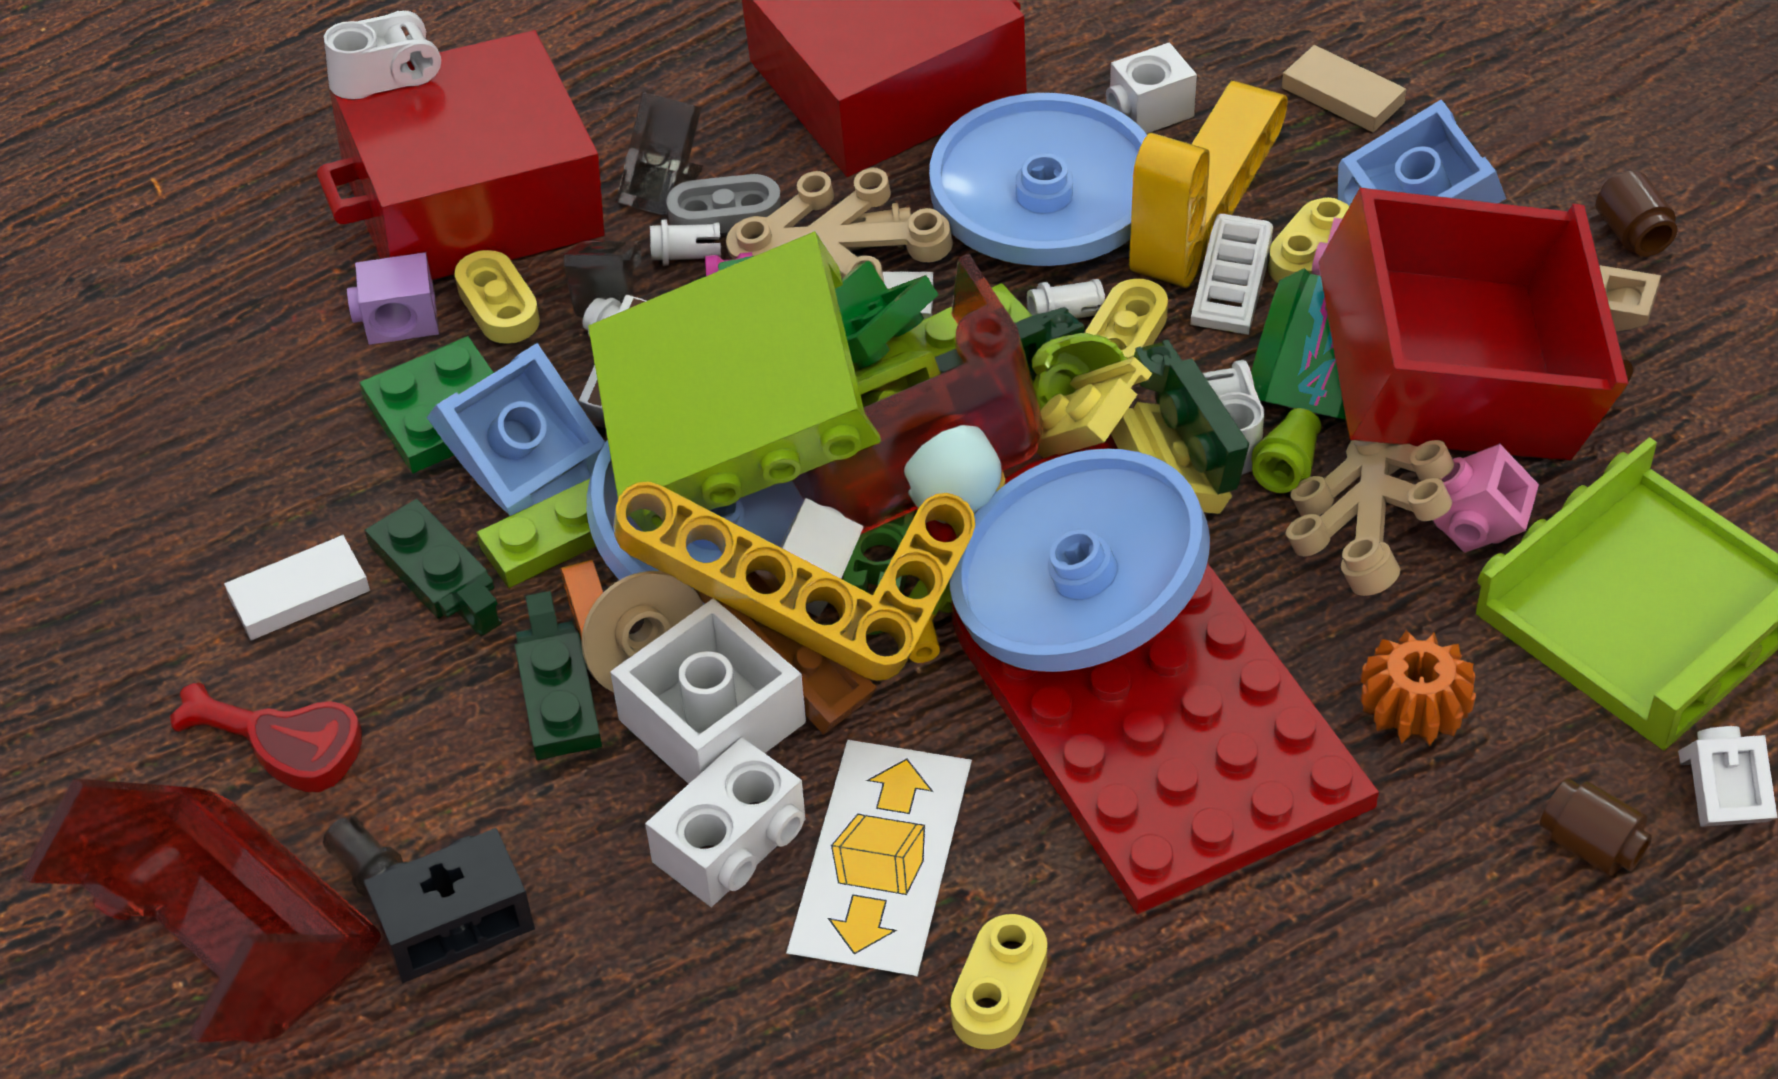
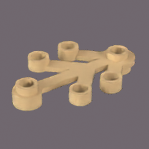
(924, 234)
(1367, 559)

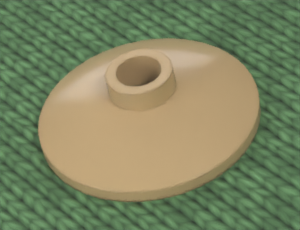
(645, 595)

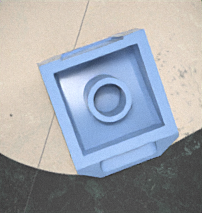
(1423, 158)
(520, 432)

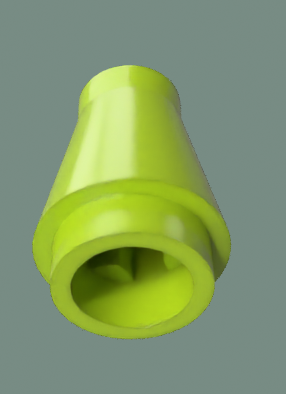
(1287, 452)

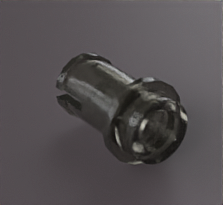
(358, 851)

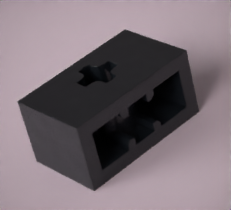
(449, 904)

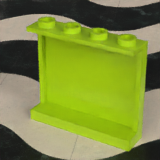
(731, 380)
(1638, 598)

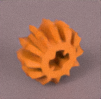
(1418, 687)

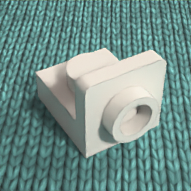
(1730, 777)

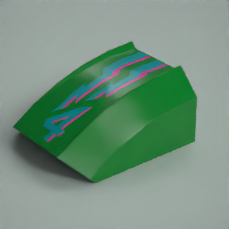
(1296, 350)

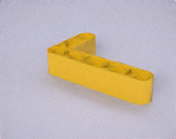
(1187, 185)
(799, 579)

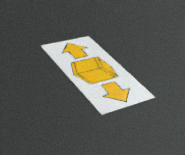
(880, 858)

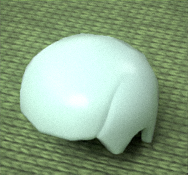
(957, 464)

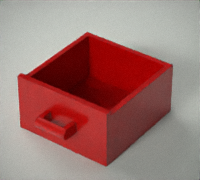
(885, 71)
(469, 159)
(1470, 324)

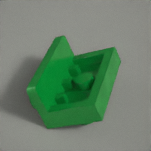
(876, 313)

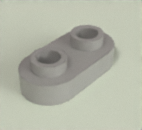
(723, 200)

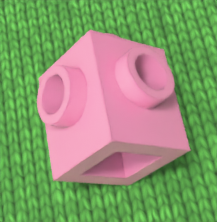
(1489, 499)

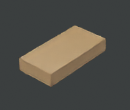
(1343, 88)

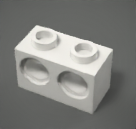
(719, 813)

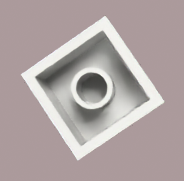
(706, 689)

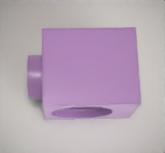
(394, 298)

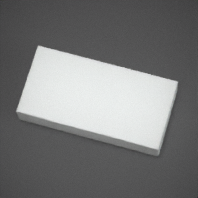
(297, 587)

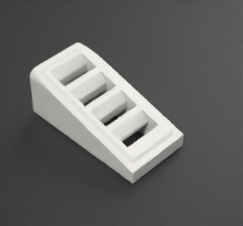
(1237, 241)

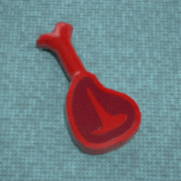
(299, 748)

